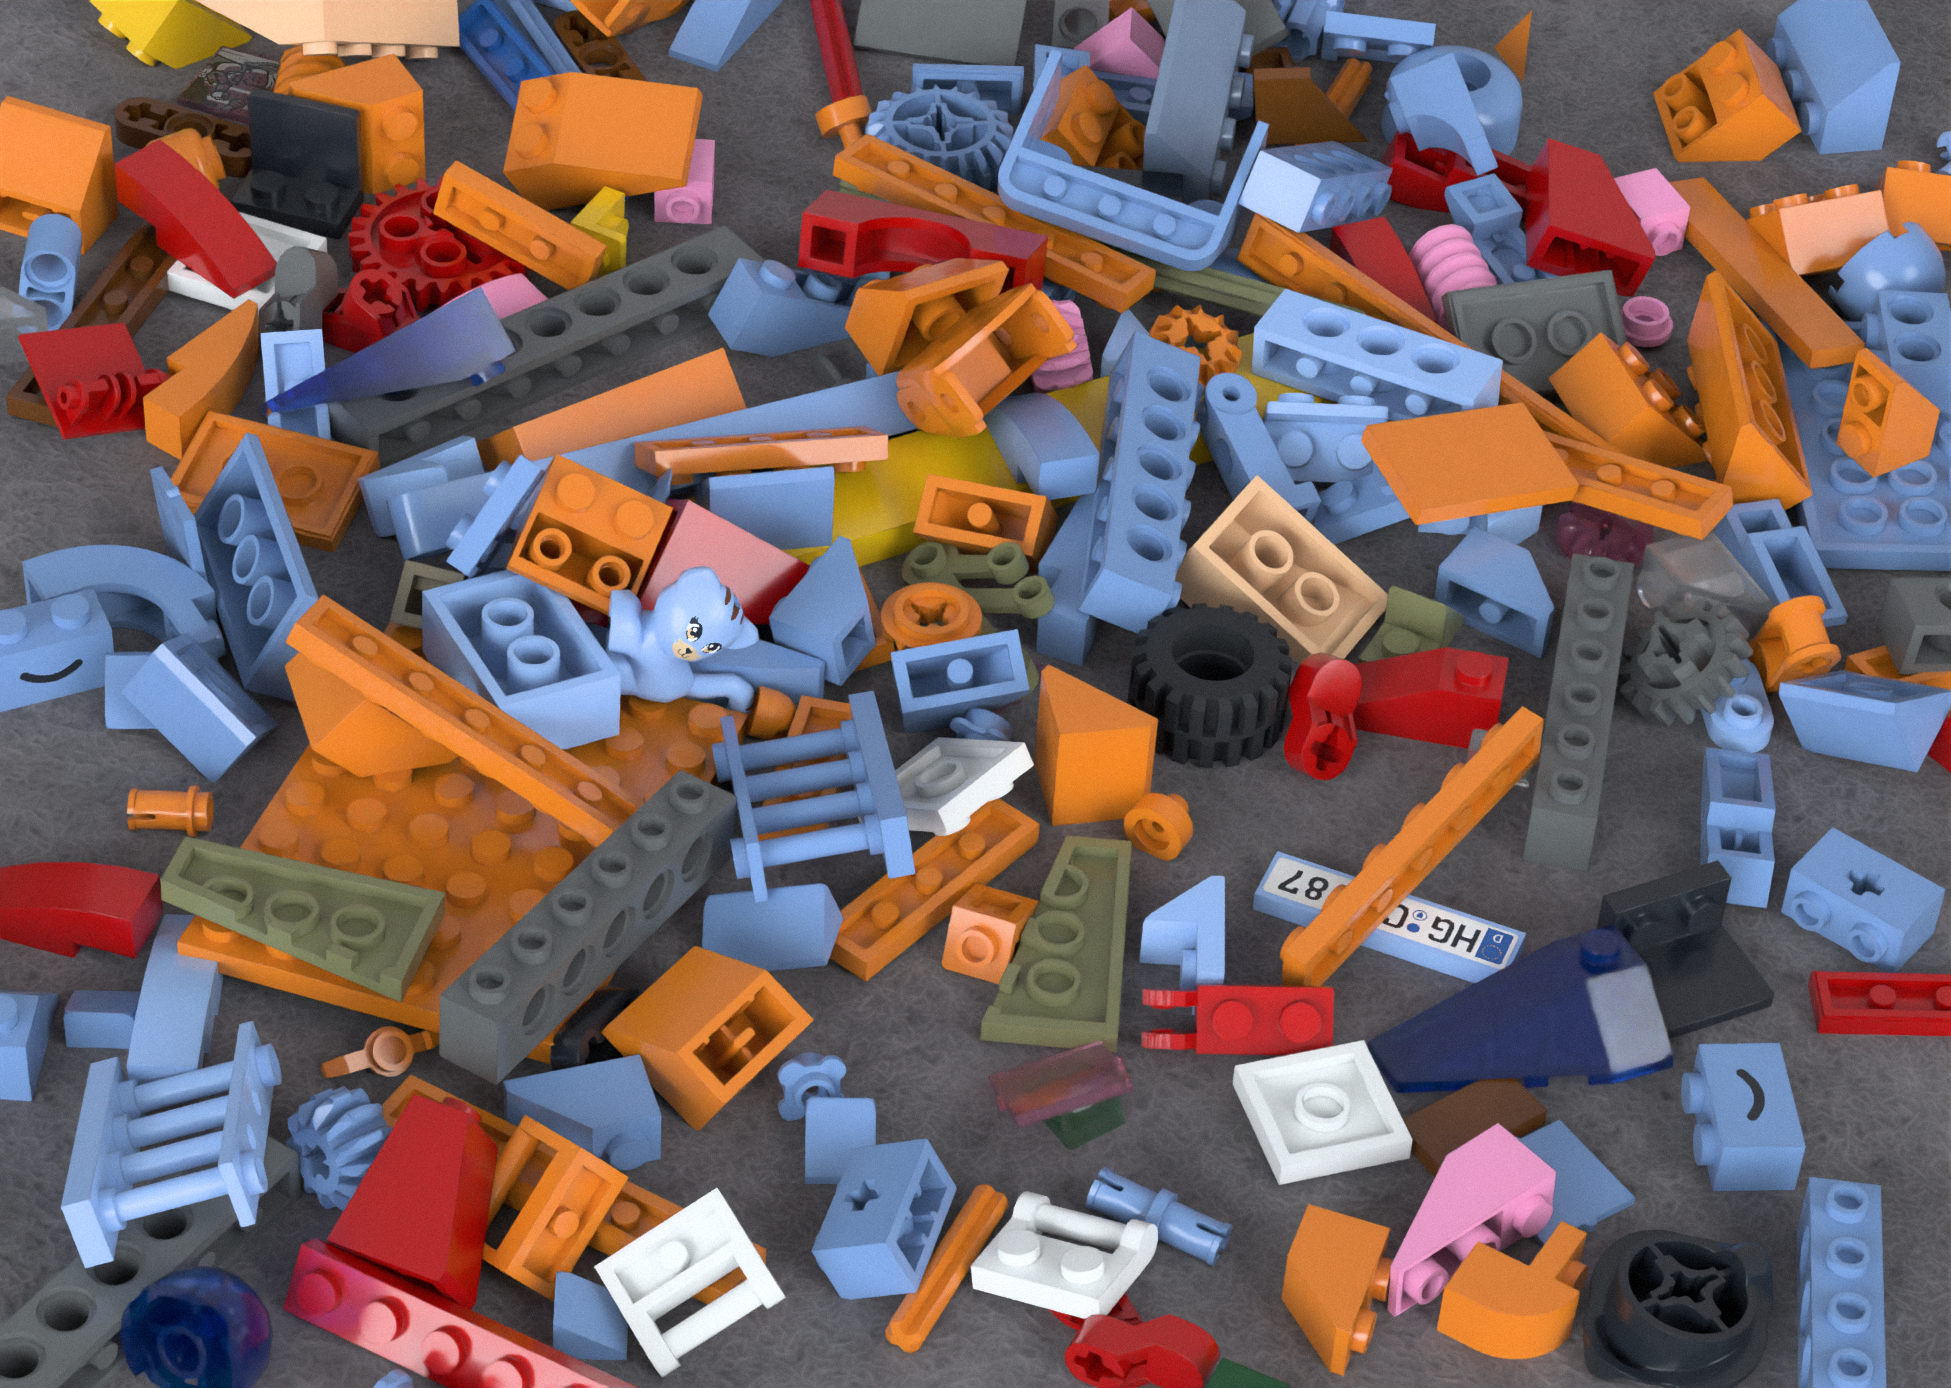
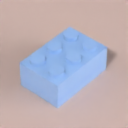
(524, 655)

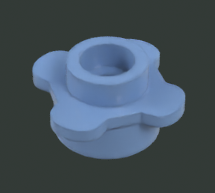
(982, 725)
(804, 1072)

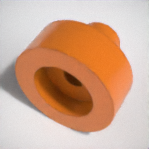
(844, 119)
(1159, 825)

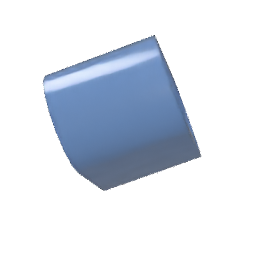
(52, 266)

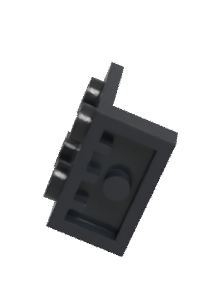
(302, 164)
(1689, 954)

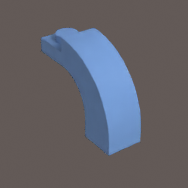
(134, 588)

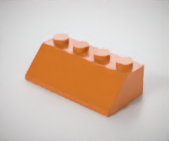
(1744, 401)
(653, 403)

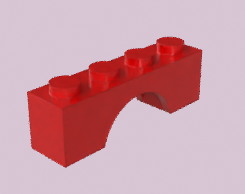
(868, 236)

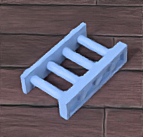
(115, 1126)

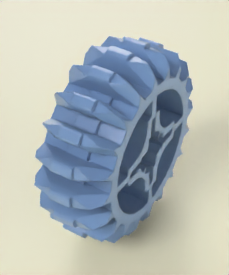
(947, 131)

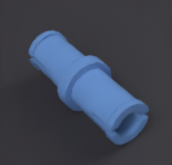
(1175, 1222)

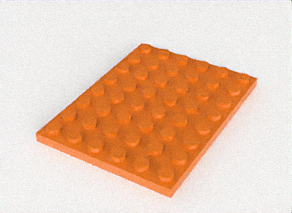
(449, 835)

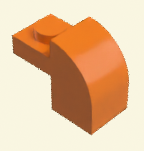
(1512, 1306)

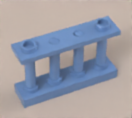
(866, 767)

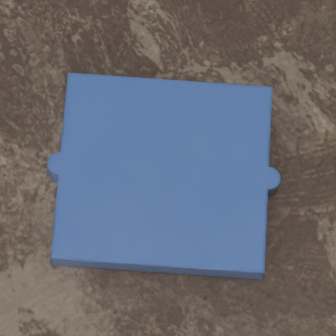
(177, 523)
(1583, 1185)

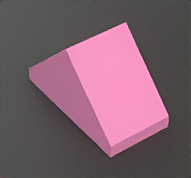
(1126, 47)

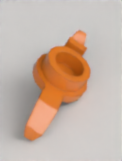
(385, 1053)

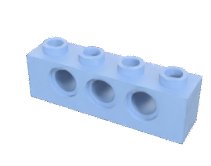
(1353, 354)

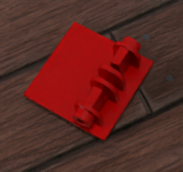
(91, 378)

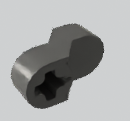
(303, 288)

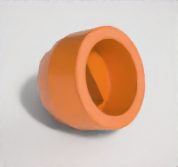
(771, 714)

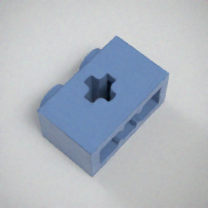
(1862, 901)
(884, 1219)

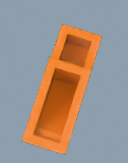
(206, 376)

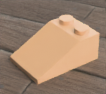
(1285, 572)

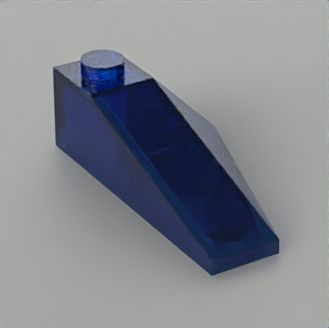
(430, 353)
(1554, 1013)

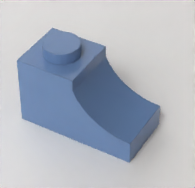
(1441, 112)

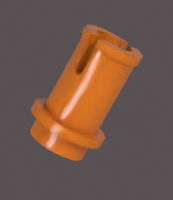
(171, 810)

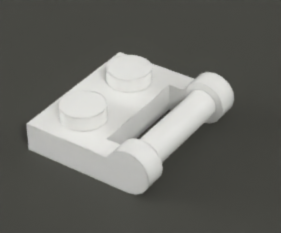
(678, 1263)
(1060, 1273)

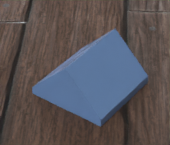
(779, 507)
(198, 706)
(1866, 717)

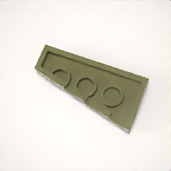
(320, 914)
(1070, 954)

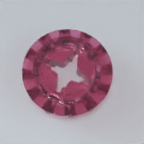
(1580, 534)

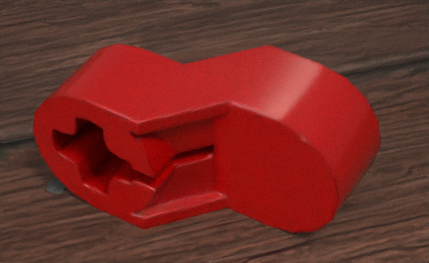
(377, 305)
(1322, 710)
(1129, 1356)

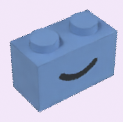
(52, 649)
(1744, 1117)

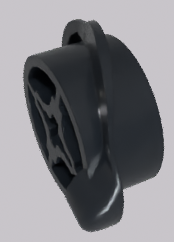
(1678, 1310)

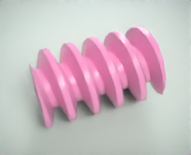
(1448, 262)

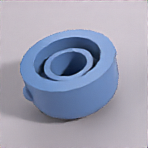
(1490, 85)

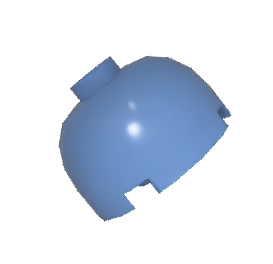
(1889, 263)

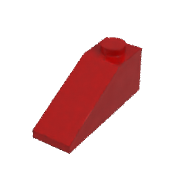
(1431, 695)

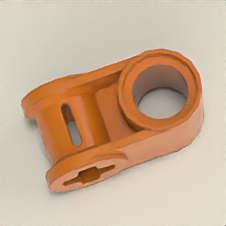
(1793, 643)

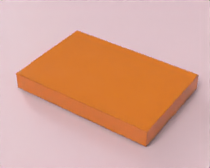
(1469, 463)
(311, 473)

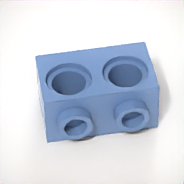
(1914, 339)

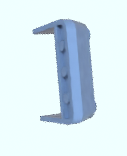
(1047, 186)

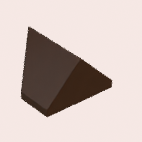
(1299, 109)

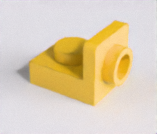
(605, 222)

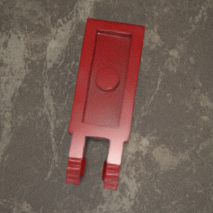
(1246, 1018)

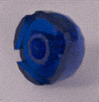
(198, 1327)

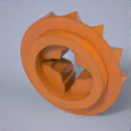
(1222, 351)
(927, 604)

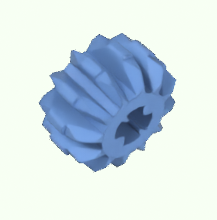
(337, 1142)

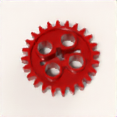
(422, 248)

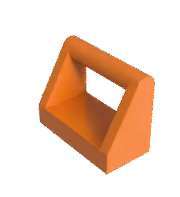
(559, 1212)

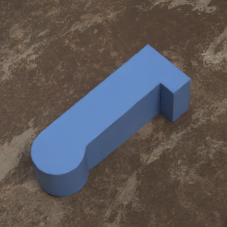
(1243, 445)

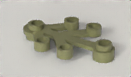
(945, 565)

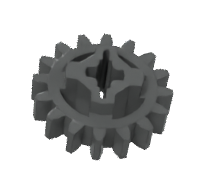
(1685, 662)

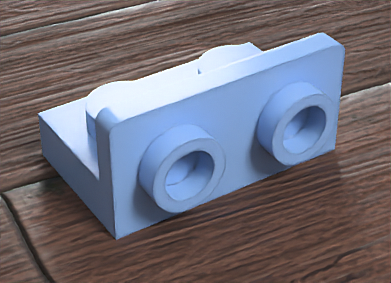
(1322, 439)

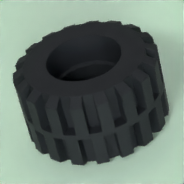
(1211, 683)

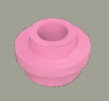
(1646, 321)

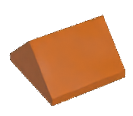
(1090, 751)

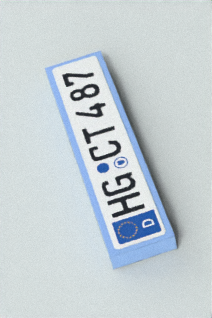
(1413, 931)

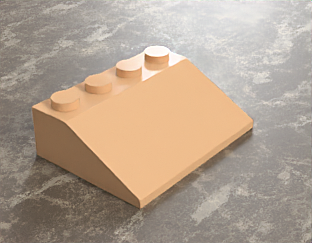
(350, 26)

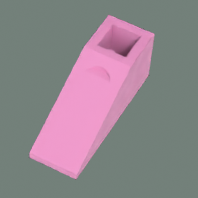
(1482, 1193)

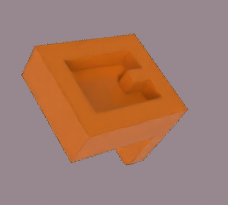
(985, 931)

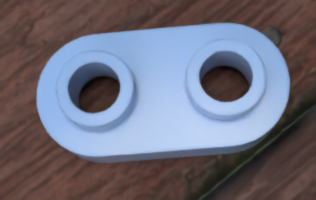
(1745, 719)

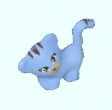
(689, 623)

